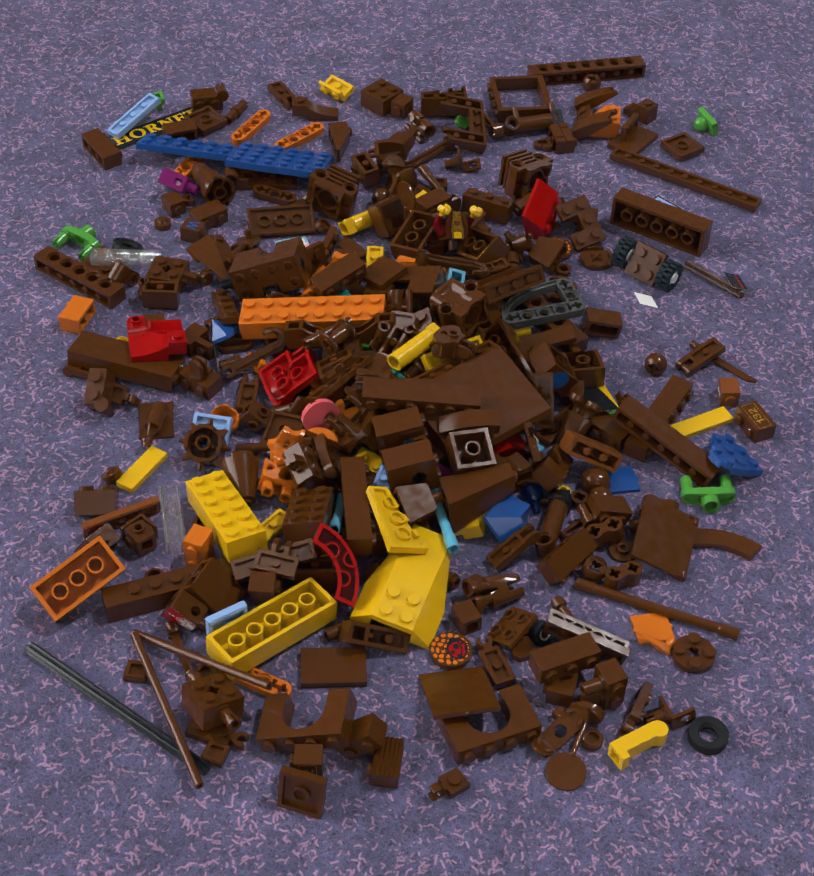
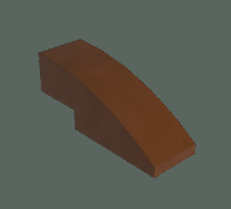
(470, 420)

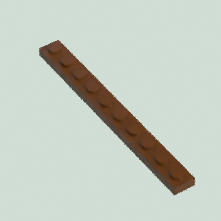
(686, 179)

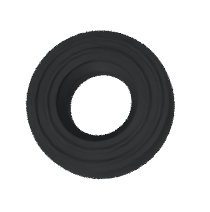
(125, 243)
(703, 746)

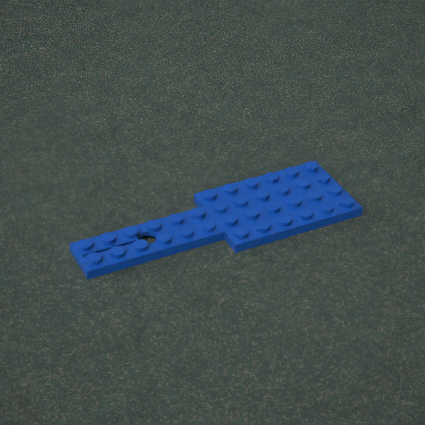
(245, 156)

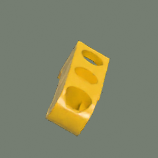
(637, 741)

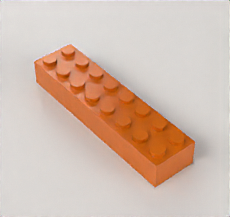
(322, 311)

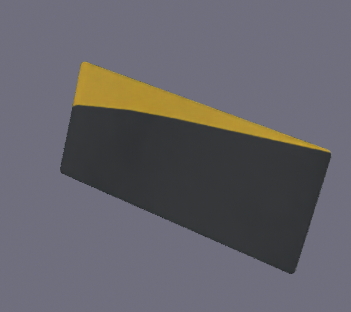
(601, 397)

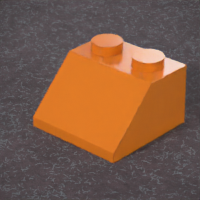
(612, 129)

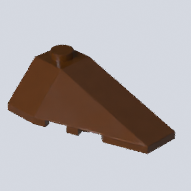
(212, 252)

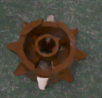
(198, 437)

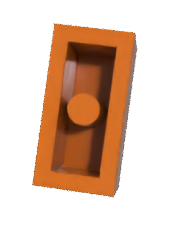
(76, 314)
(198, 545)

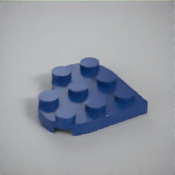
(732, 456)

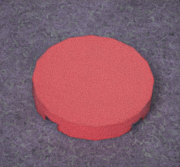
(314, 413)

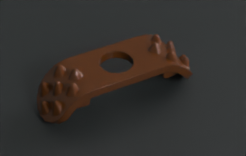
(573, 719)

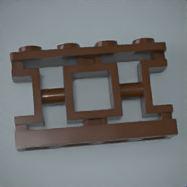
(510, 282)

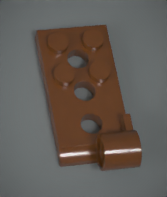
(241, 180)

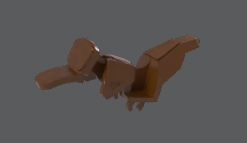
(390, 156)

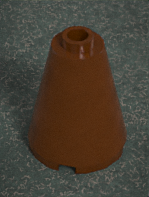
(243, 472)

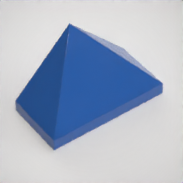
(223, 332)

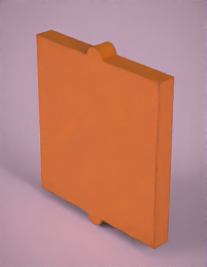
(652, 625)

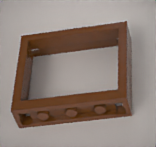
(517, 83)

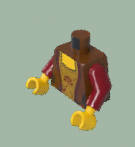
(454, 225)

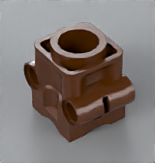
(460, 305)

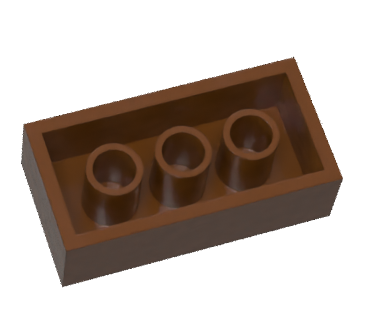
(307, 511)

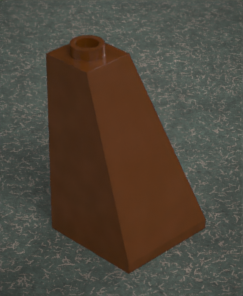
(475, 492)

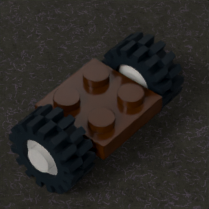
(646, 264)

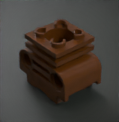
(521, 170)
(333, 192)

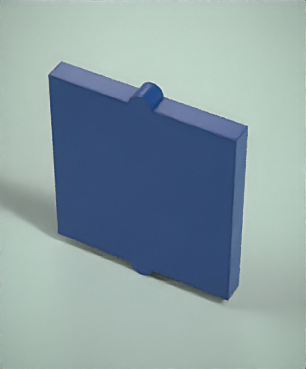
(623, 480)

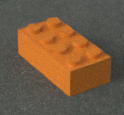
(77, 579)

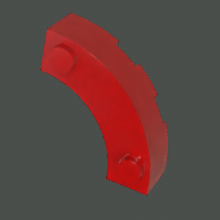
(344, 562)

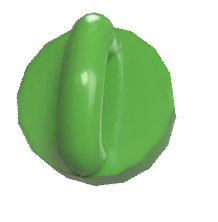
(461, 122)

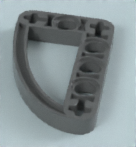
(572, 307)

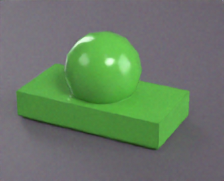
(705, 121)

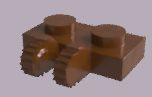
(272, 561)

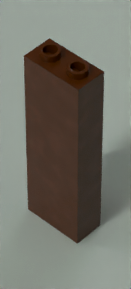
(100, 351)

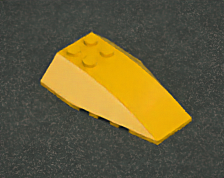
(408, 590)

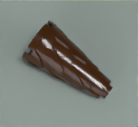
(213, 184)

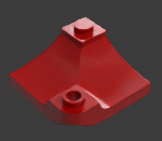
(155, 339)
(289, 375)

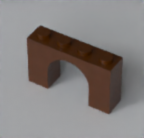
(331, 729)
(469, 744)

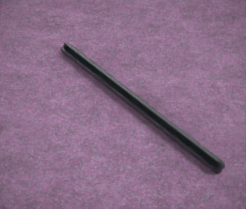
(112, 704)

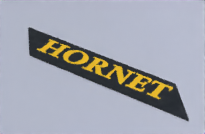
(154, 126)

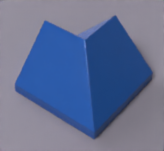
(507, 517)

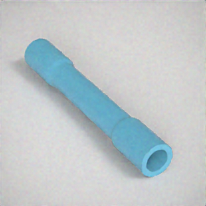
(336, 521)
(448, 535)

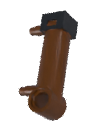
(533, 122)
(559, 505)

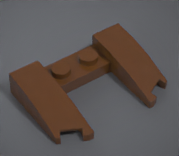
(587, 122)
(475, 138)

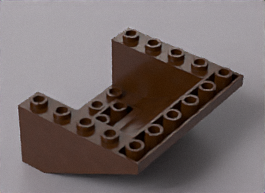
(501, 388)

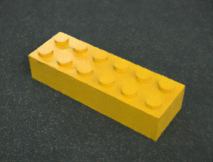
(226, 512)
(272, 626)

